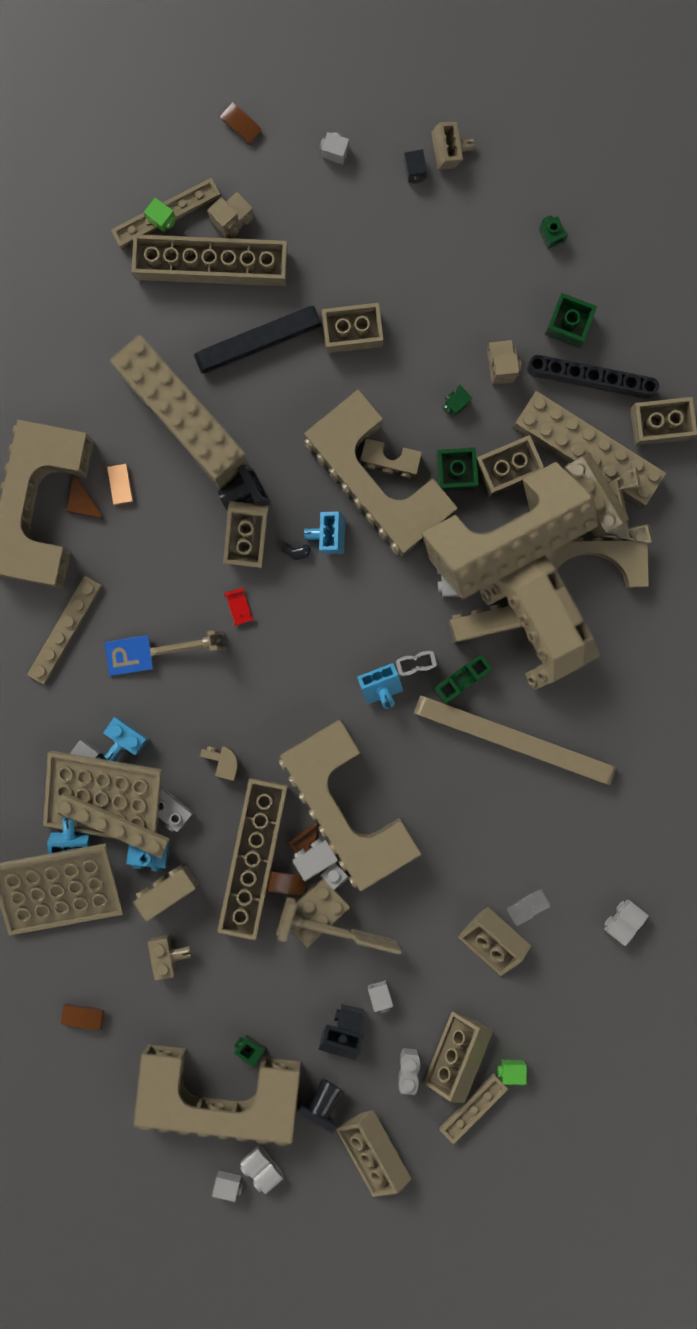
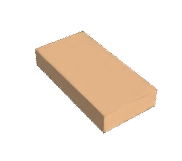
(120, 484)

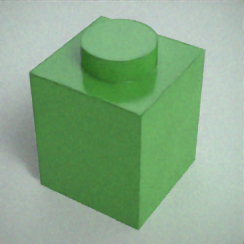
(160, 215)
(512, 1072)

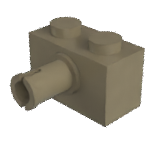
(448, 146)
(164, 957)

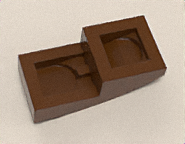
(240, 122)
(286, 883)
(82, 1017)

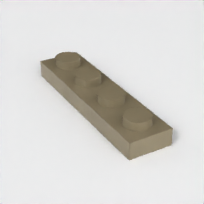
(473, 1108)

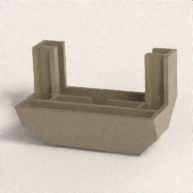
(548, 619)

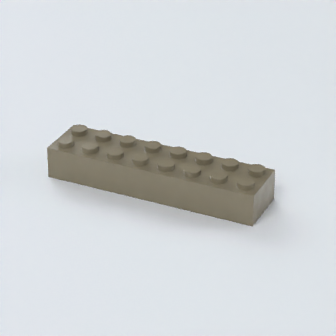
(209, 260)
(572, 438)
(252, 858)

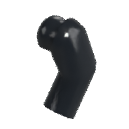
(297, 553)

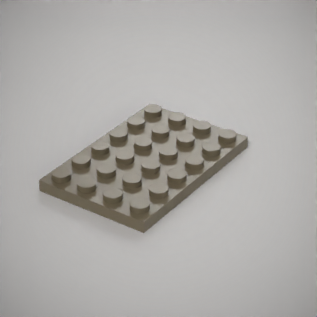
(110, 785)
(58, 889)

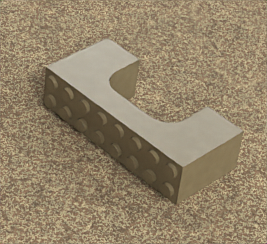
(180, 412)
(335, 444)
(33, 455)
(557, 516)
(363, 855)
(169, 1106)

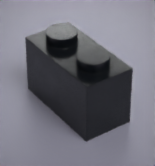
(340, 1042)

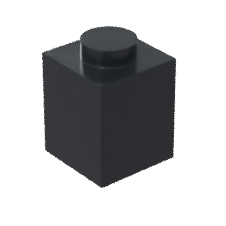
(415, 166)
(349, 1018)

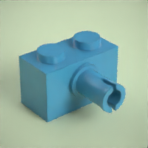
(330, 534)
(381, 685)
(124, 738)
(68, 839)
(140, 858)

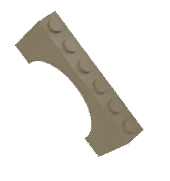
(627, 556)

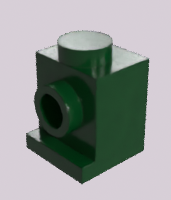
(551, 237)
(456, 401)
(248, 1056)

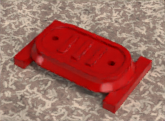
(238, 606)

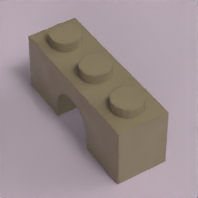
(406, 464)

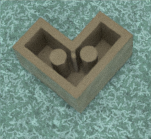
(230, 215)
(503, 362)

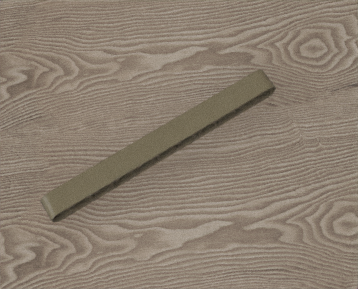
(515, 740)

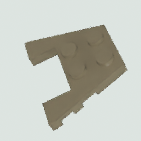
(639, 533)

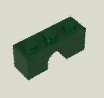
(462, 678)

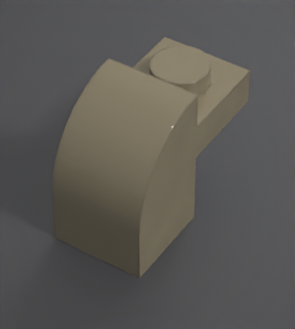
(227, 764)

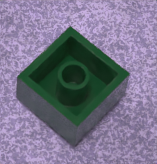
(570, 320)
(457, 469)

